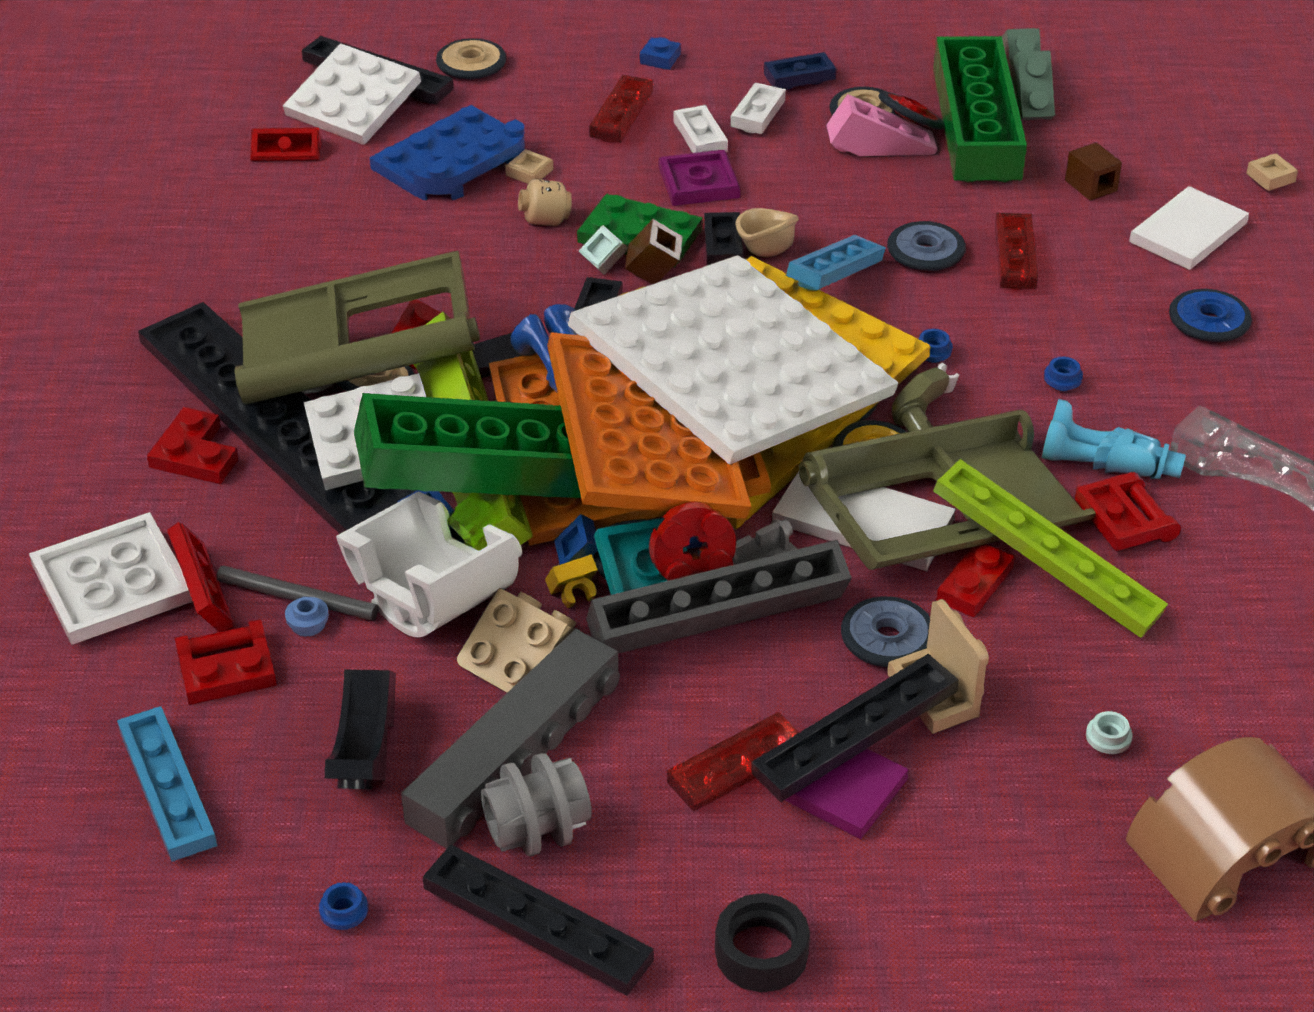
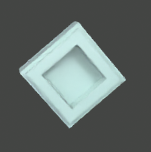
(603, 249)

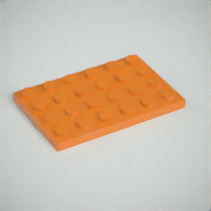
(630, 446)

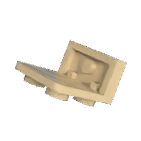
(512, 639)
(962, 656)

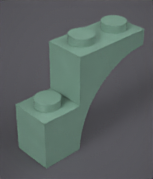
(1030, 73)

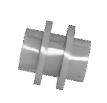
(536, 804)

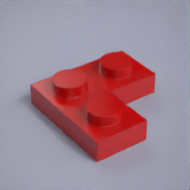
(188, 448)

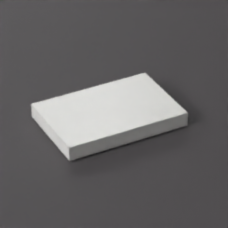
(1189, 227)

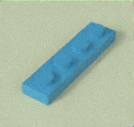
(835, 262)
(167, 784)

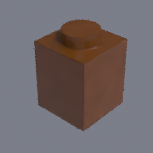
(1093, 171)
(653, 252)

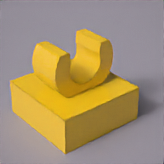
(571, 576)

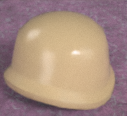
(766, 231)

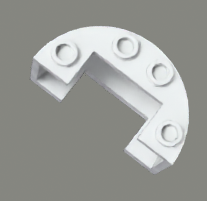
(420, 570)

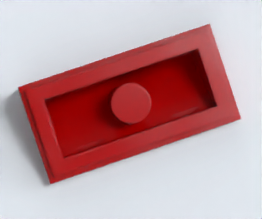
(285, 144)

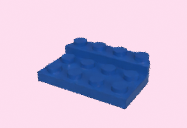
(450, 153)

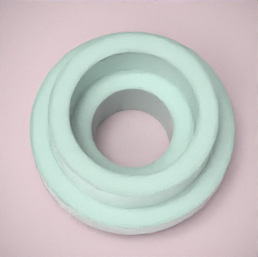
(1109, 733)

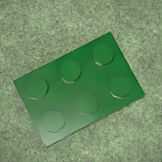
(629, 217)

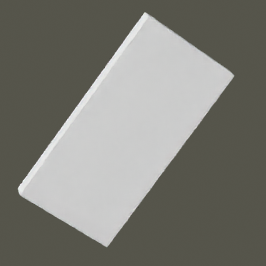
(878, 511)

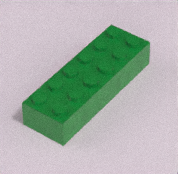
(979, 109)
(464, 446)

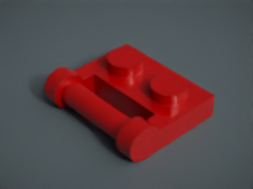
(1120, 518)
(229, 671)

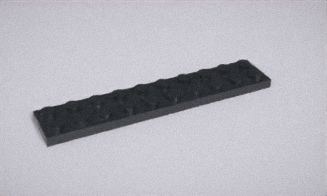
(203, 356)

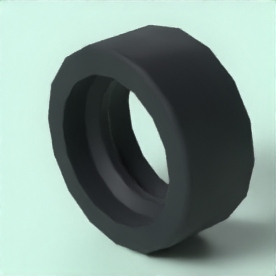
(758, 973)

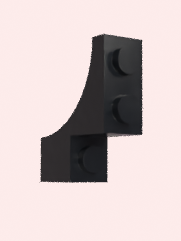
(362, 729)

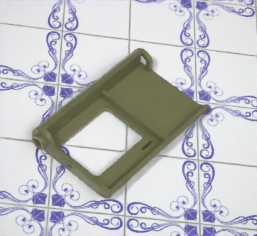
(304, 336)
(985, 443)

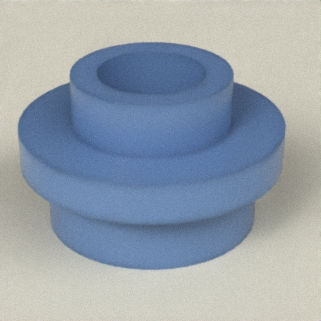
(307, 616)

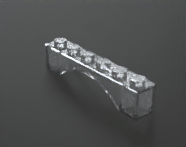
(1230, 450)

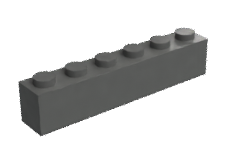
(719, 597)
(521, 724)

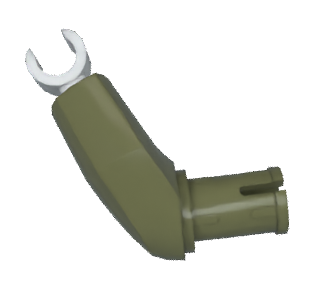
(915, 397)

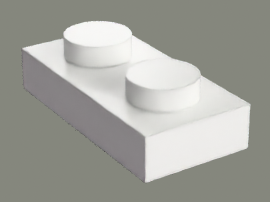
(758, 108)
(700, 129)

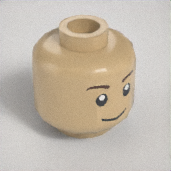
(545, 202)

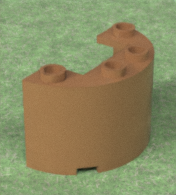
(1223, 818)

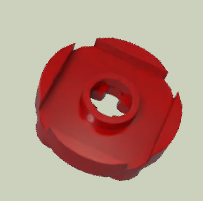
(675, 533)

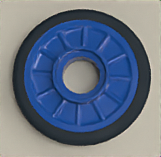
(1231, 321)

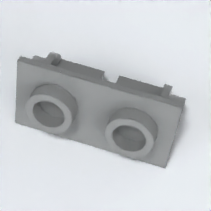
(767, 542)

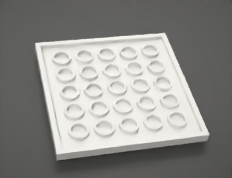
(733, 357)

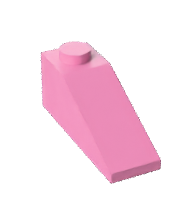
(875, 132)

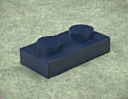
(800, 70)

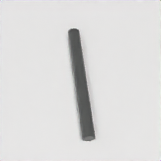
(295, 591)

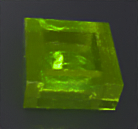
(472, 517)

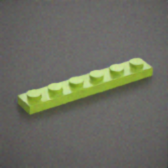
(1050, 548)

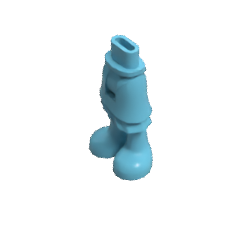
(1114, 450)

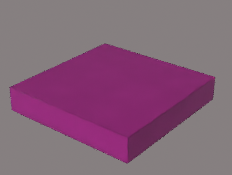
(698, 177)
(853, 792)

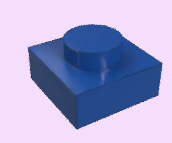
(660, 53)
(576, 540)

